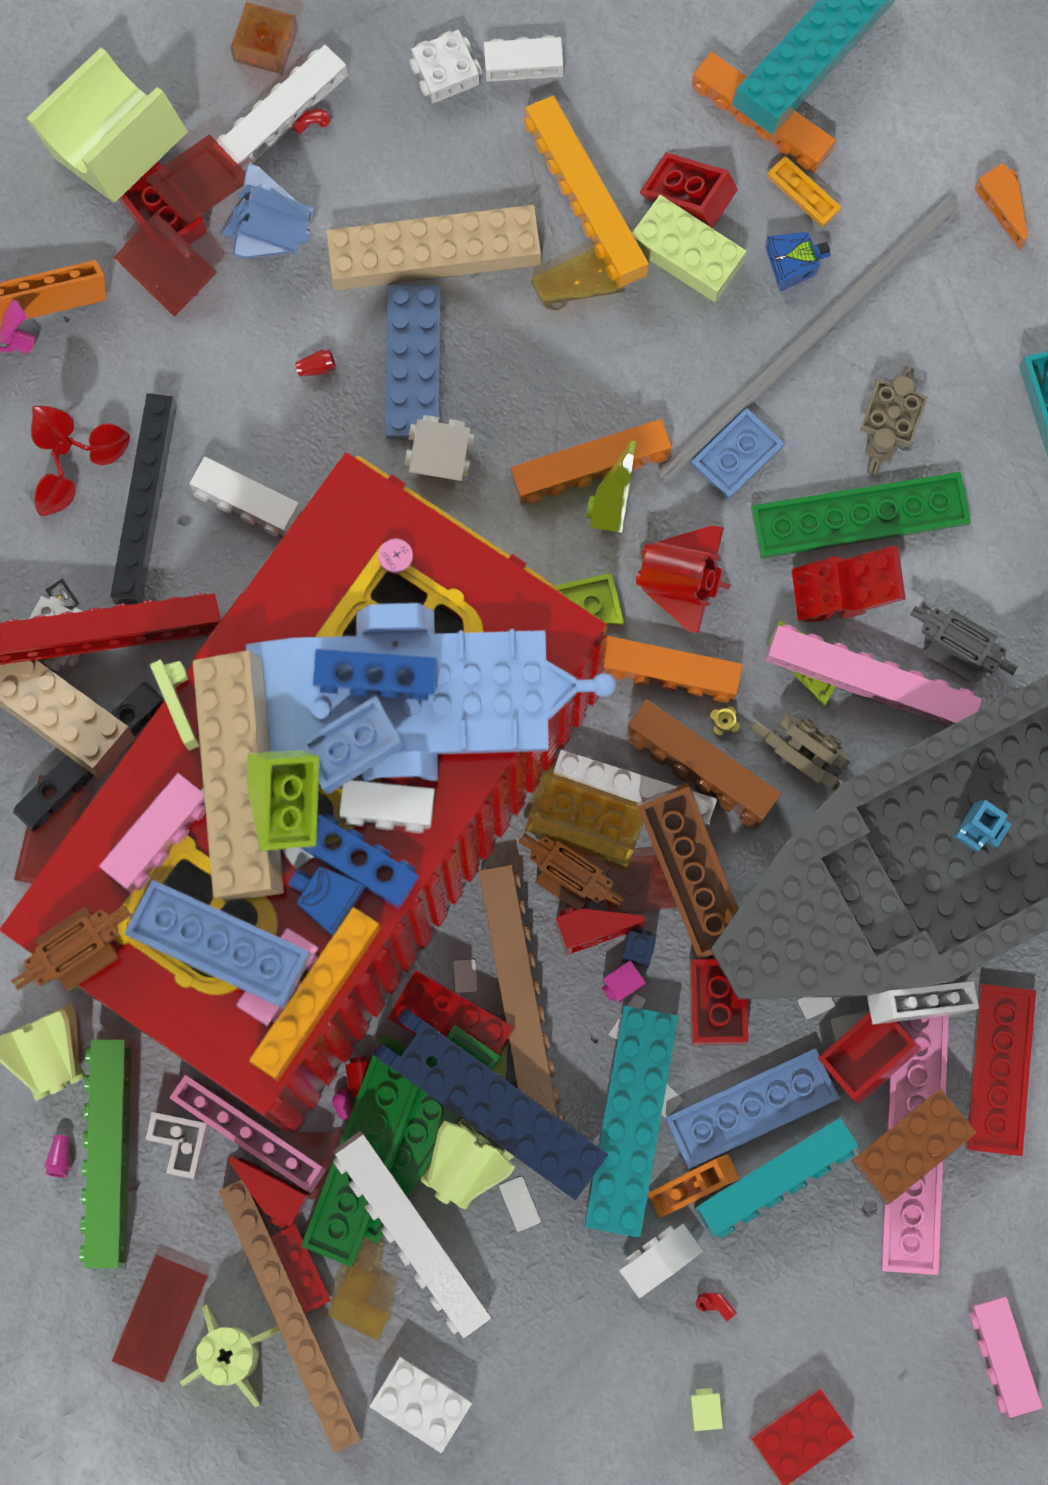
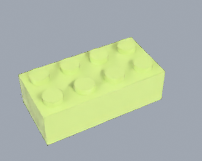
(688, 248)

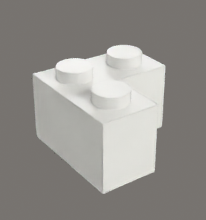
(187, 1142)
(660, 1259)

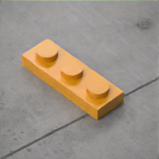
(804, 192)

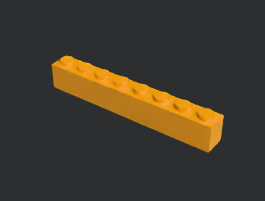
(585, 191)

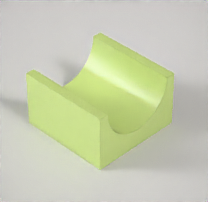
(106, 126)

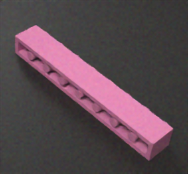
(869, 677)

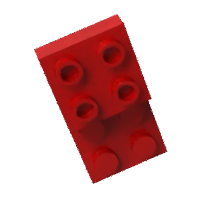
(848, 585)
(445, 1008)

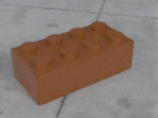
(913, 1146)

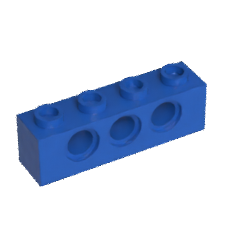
(329, 661)
(392, 891)

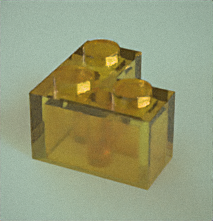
(352, 1305)

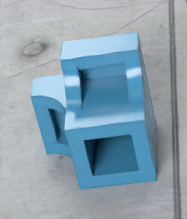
(983, 825)

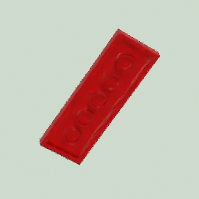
(1001, 1069)

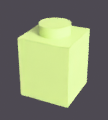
(706, 1410)

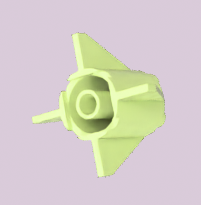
(44, 1052)
(465, 1164)
(243, 1361)

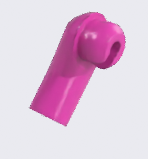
(342, 1104)

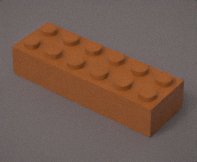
(702, 764)
(690, 865)

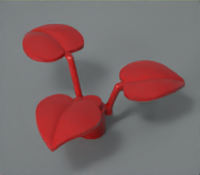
(51, 431)

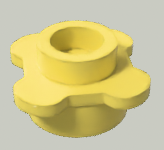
(727, 713)

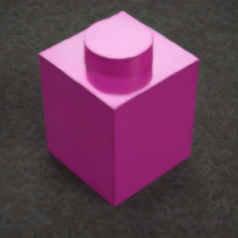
(622, 983)

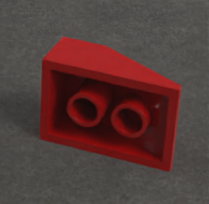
(692, 186)
(589, 928)
(274, 1194)

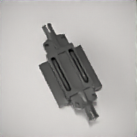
(961, 644)

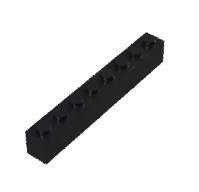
(143, 499)

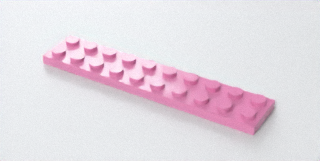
(914, 1218)

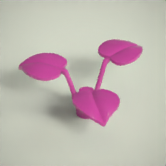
(10, 334)

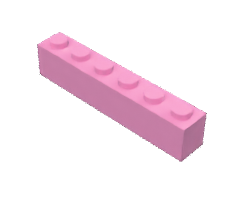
(248, 1134)

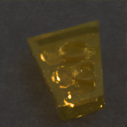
(575, 279)

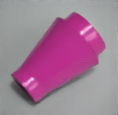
(59, 1157)

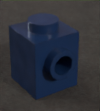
(639, 948)

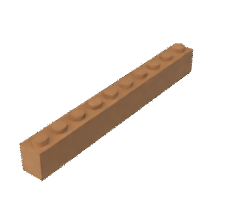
(517, 985)
(290, 1317)

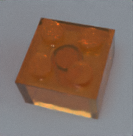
(264, 38)

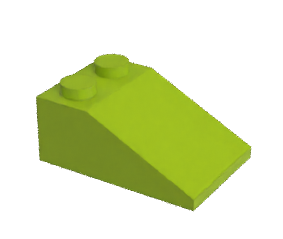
(610, 501)
(284, 798)

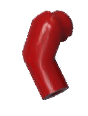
(311, 116)
(715, 1302)

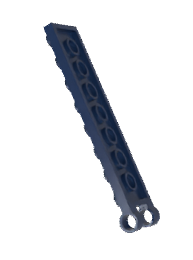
(495, 1107)

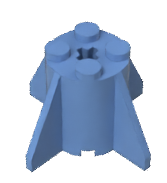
(266, 218)

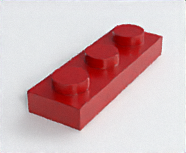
(301, 1269)

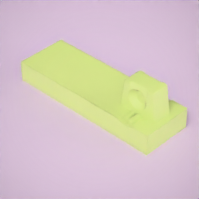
(168, 678)

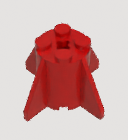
(683, 574)

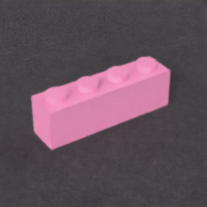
(155, 834)
(1005, 1357)

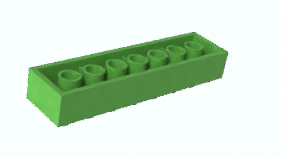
(107, 1155)

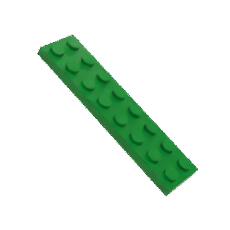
(860, 515)
(382, 1117)
(422, 1130)

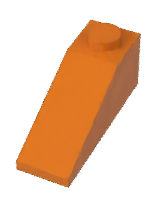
(1003, 197)
(693, 1186)

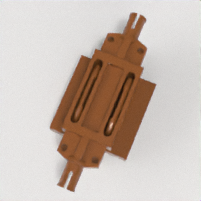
(571, 873)
(74, 949)

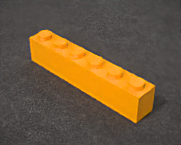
(315, 994)

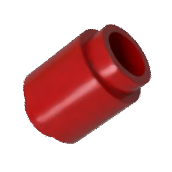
(356, 1073)

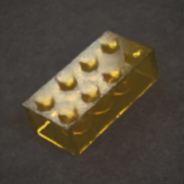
(585, 818)

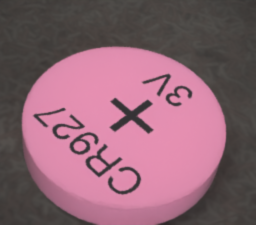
(395, 556)

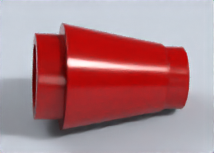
(318, 363)

